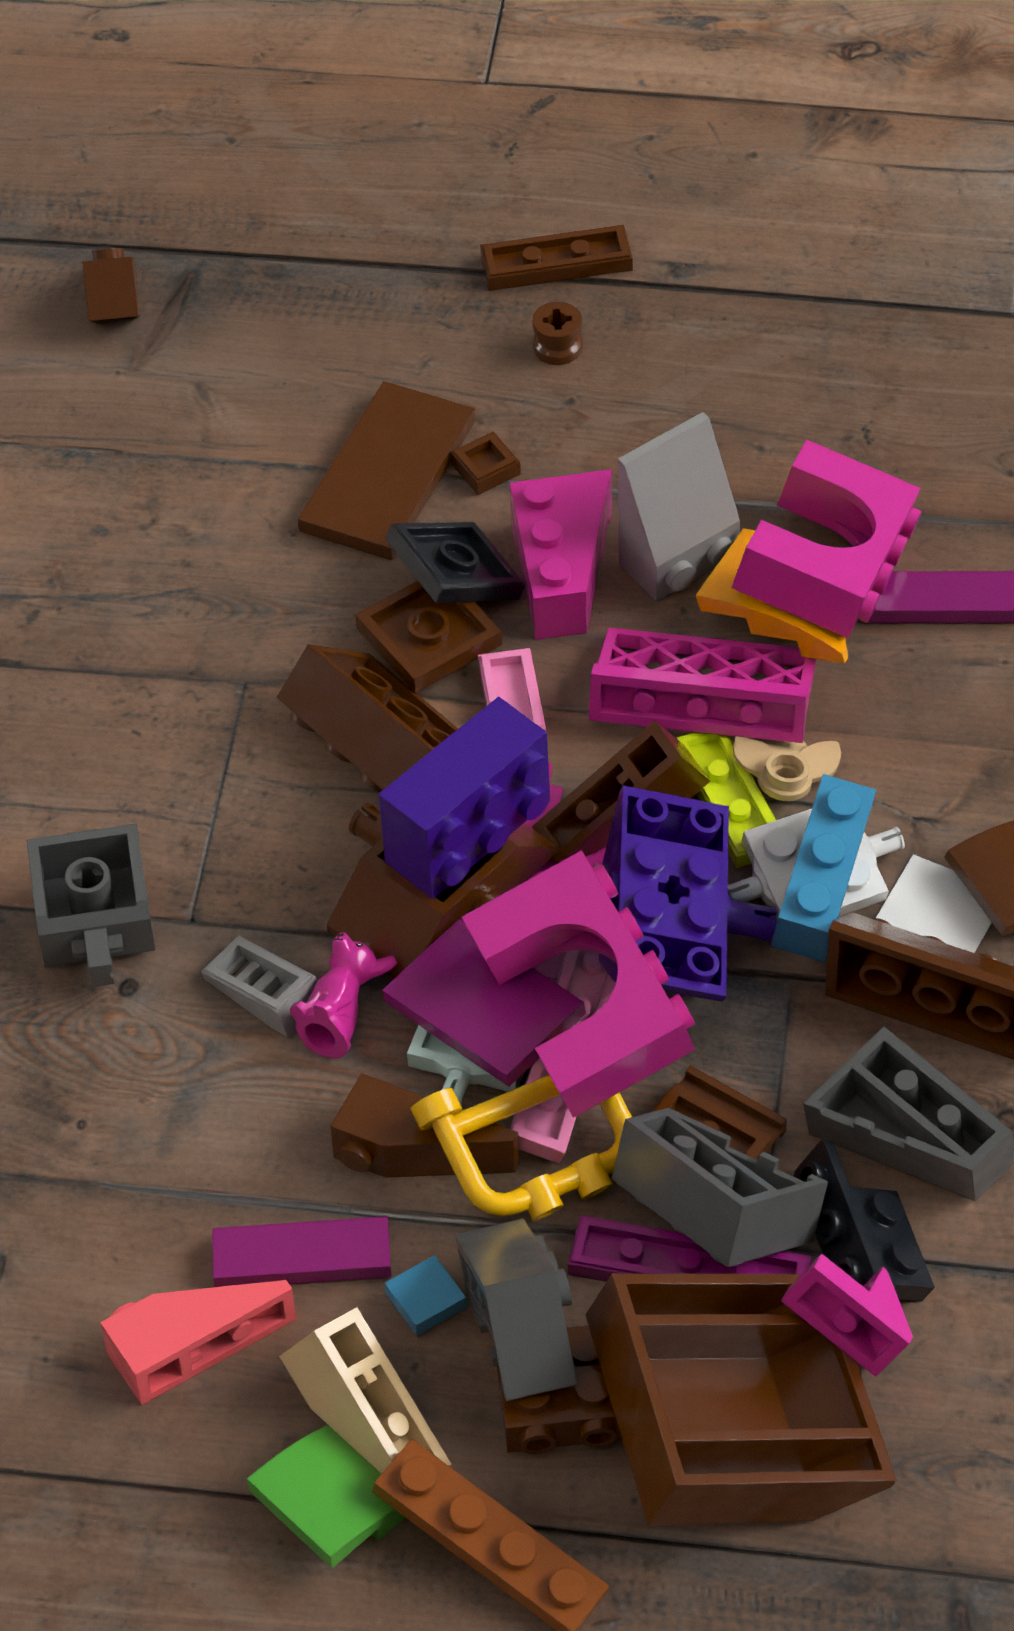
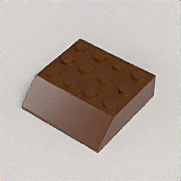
(733, 1401)

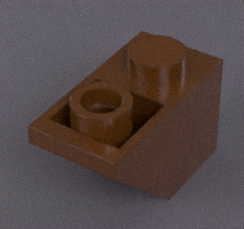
(111, 285)

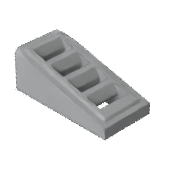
(274, 1009)

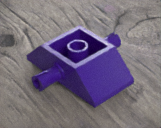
(673, 877)

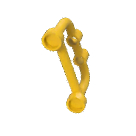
(540, 1194)

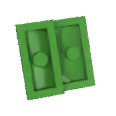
(324, 1495)

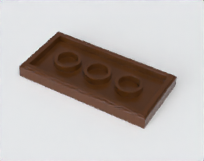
(386, 468)

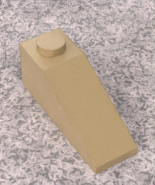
(358, 1390)

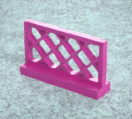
(709, 703)

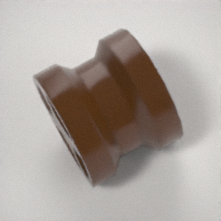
(557, 333)

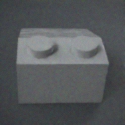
(675, 508)

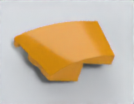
(764, 619)

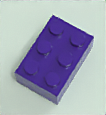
(465, 797)

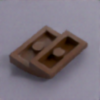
(987, 872)

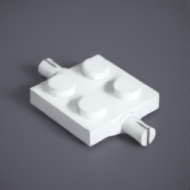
(774, 853)

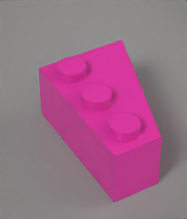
(559, 547)

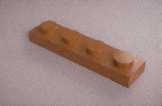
(490, 1538)

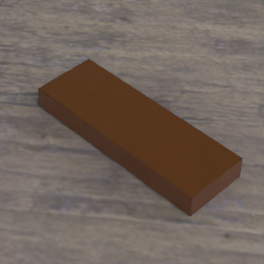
(556, 257)

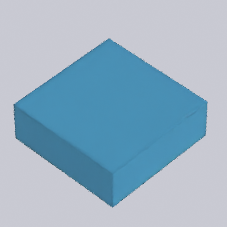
(425, 1295)

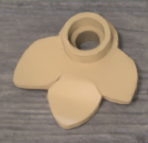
(784, 767)

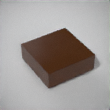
(485, 463)

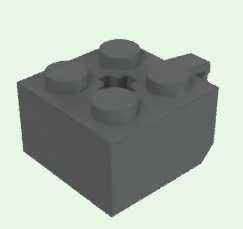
(90, 898)

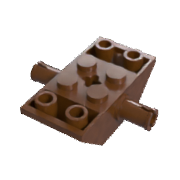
(401, 919)

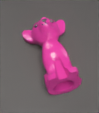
(332, 1009)

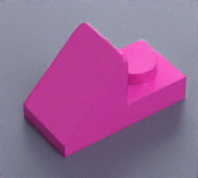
(856, 1318)

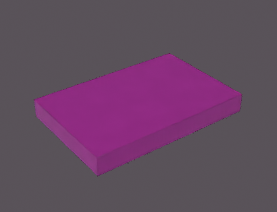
(462, 1005)

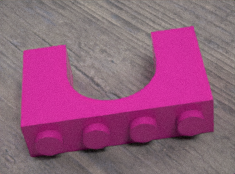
(821, 581)
(638, 1024)

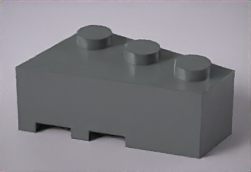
(520, 1302)

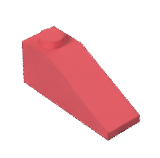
(188, 1331)

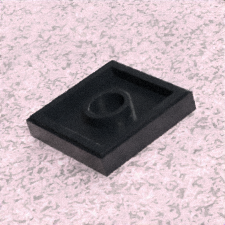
(455, 562)

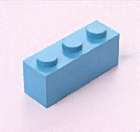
(823, 867)

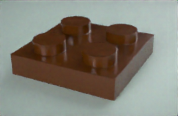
(427, 637)

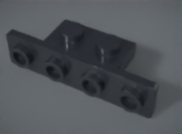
(865, 1228)

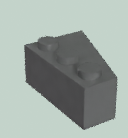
(911, 1119)
(713, 1192)

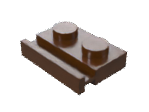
(713, 1103)

